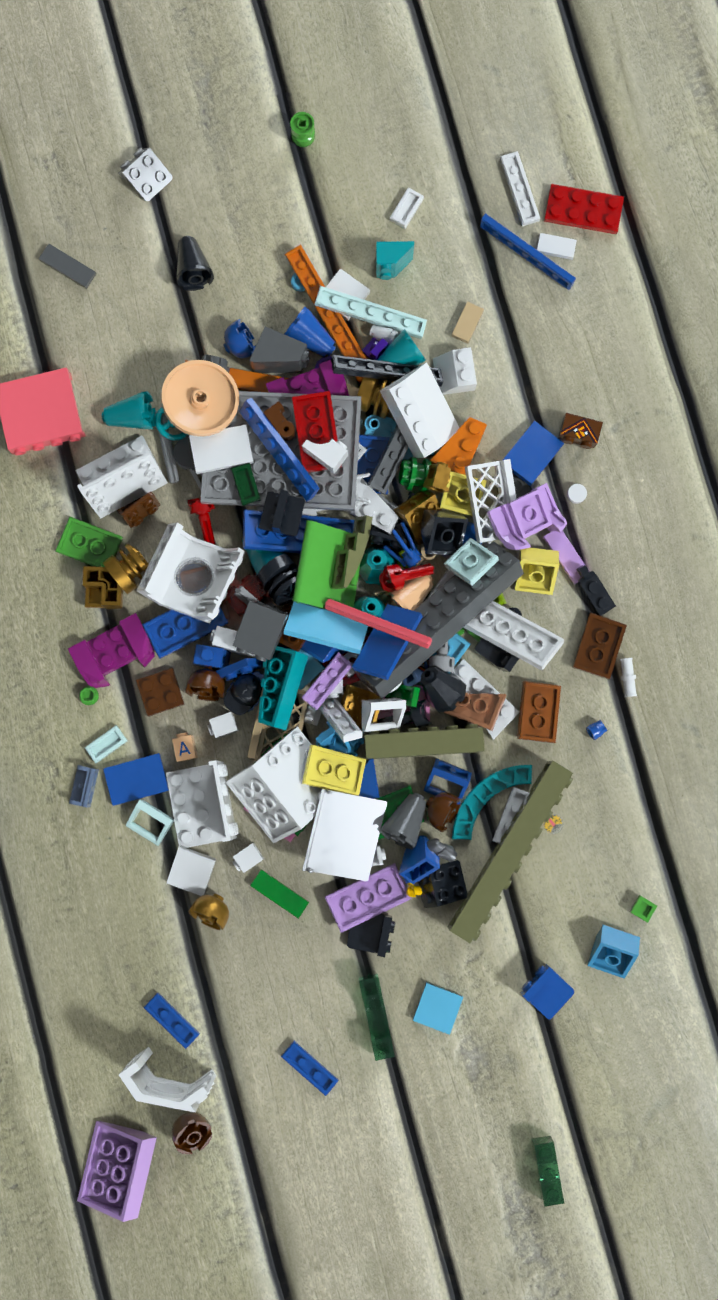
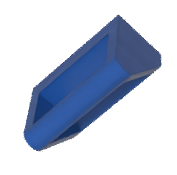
(449, 773)

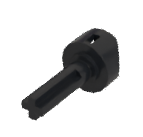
(415, 715)

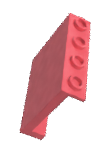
(39, 412)

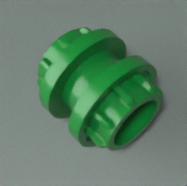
(413, 473)

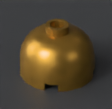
(211, 911)

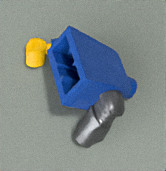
(423, 861)

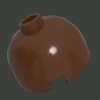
(206, 684)
(442, 809)
(191, 1132)

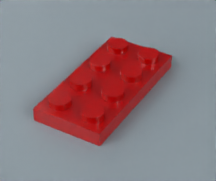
(584, 209)
(314, 423)

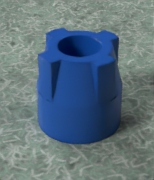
(596, 730)

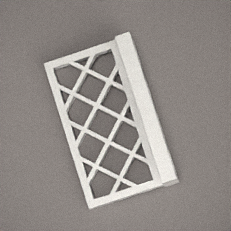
(502, 480)

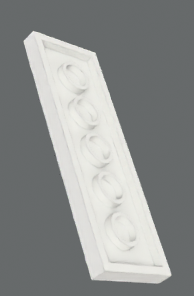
(515, 635)

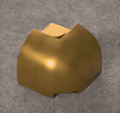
(101, 589)

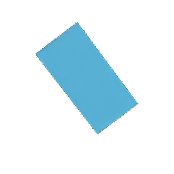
(325, 628)

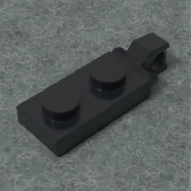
(595, 591)

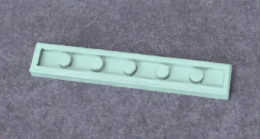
(370, 312)

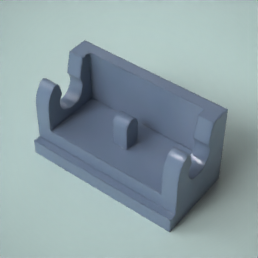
(84, 786)

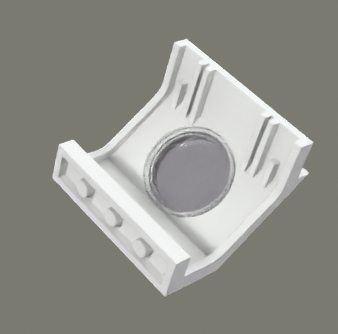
(193, 591)

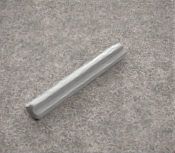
(168, 454)

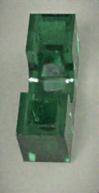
(548, 1171)

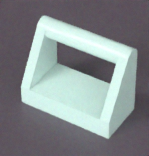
(155, 813)

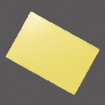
(333, 770)

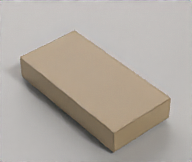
(467, 322)

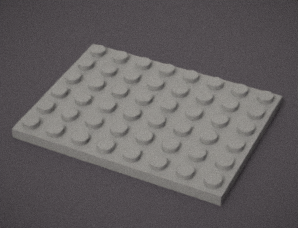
(336, 489)

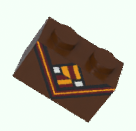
(580, 431)

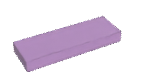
(568, 556)
(327, 681)

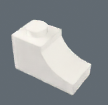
(329, 455)

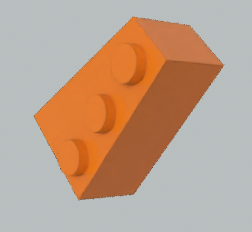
(462, 446)

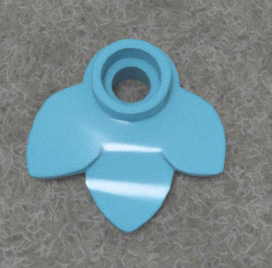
(383, 426)

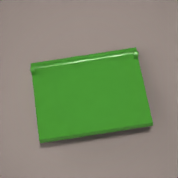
(318, 567)

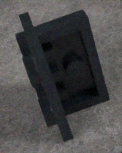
(282, 513)

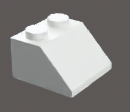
(457, 371)

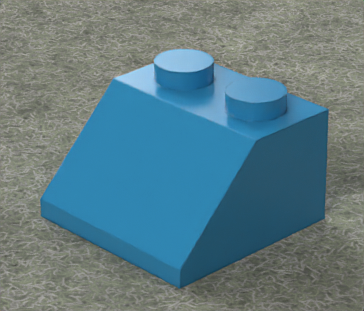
(614, 951)

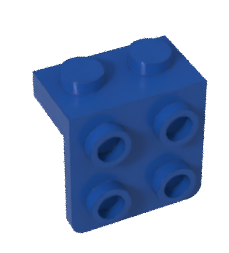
(547, 991)

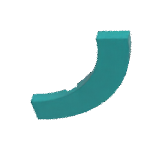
(483, 793)

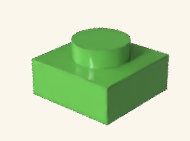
(643, 908)

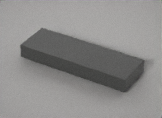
(67, 266)

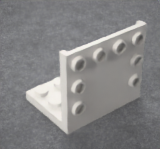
(120, 477)
(274, 788)
(202, 805)

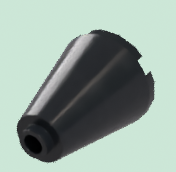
(192, 265)

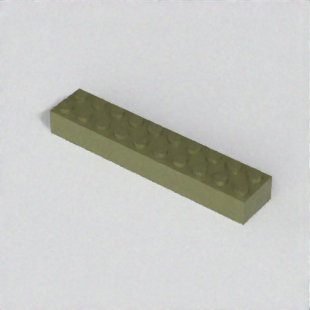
(508, 853)

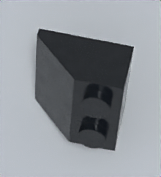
(442, 531)

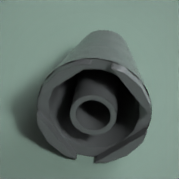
(405, 822)

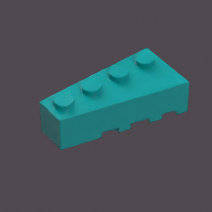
(280, 686)

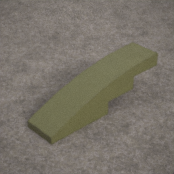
(350, 558)

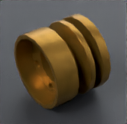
(371, 395)
(127, 568)

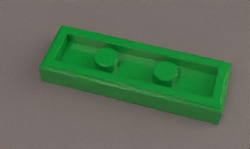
(279, 893)

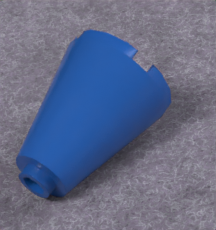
(311, 332)

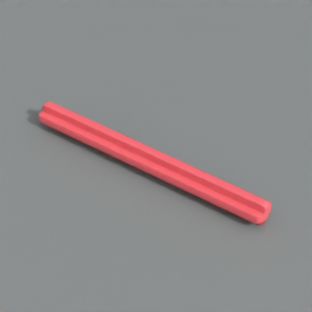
(378, 623)

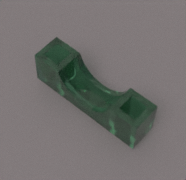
(376, 1017)

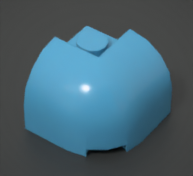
(330, 740)

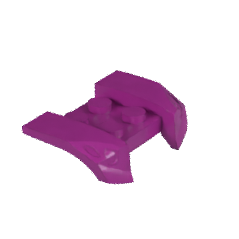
(310, 382)
(112, 651)

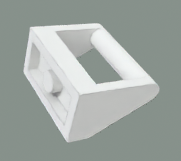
(369, 706)

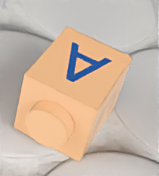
(184, 747)

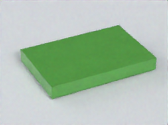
(88, 543)

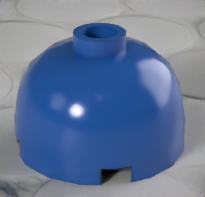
(239, 340)

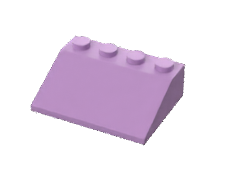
(116, 1170)

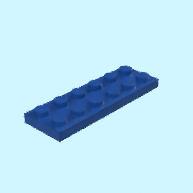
(263, 540)

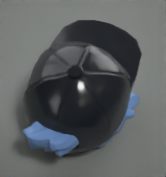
(244, 693)

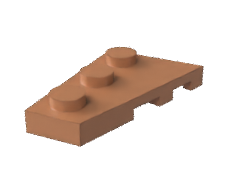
(479, 709)

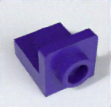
(375, 348)

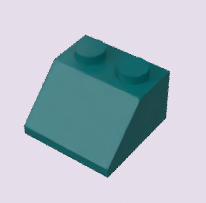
(392, 258)

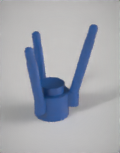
(410, 556)

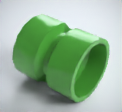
(302, 129)

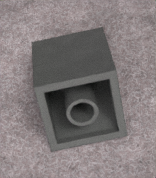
(278, 354)
(260, 630)

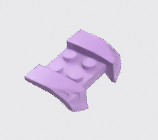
(526, 517)

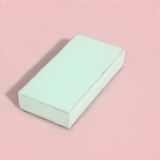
(106, 744)

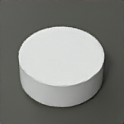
(577, 493)

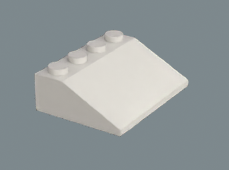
(420, 411)

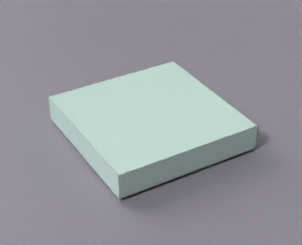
(471, 561)

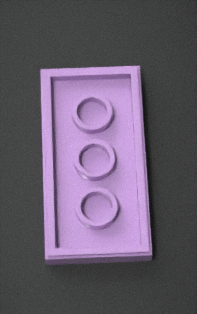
(367, 898)

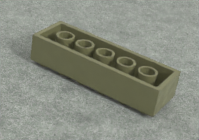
(424, 742)

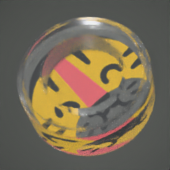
(554, 824)

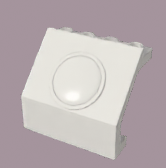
(164, 1092)

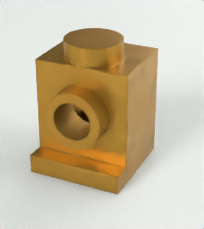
(438, 477)

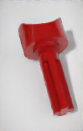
(202, 510)
(399, 576)

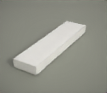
(519, 188)
(340, 720)

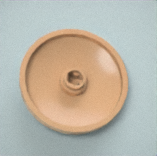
(200, 398)

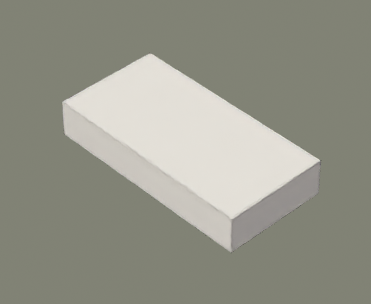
(406, 208)
(556, 246)

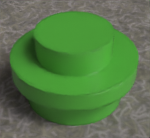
(89, 695)

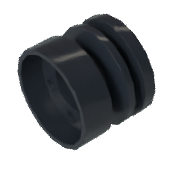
(279, 578)

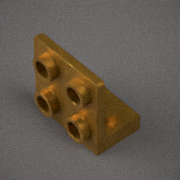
(413, 510)

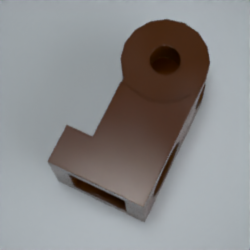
(283, 427)

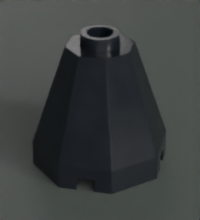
(442, 689)

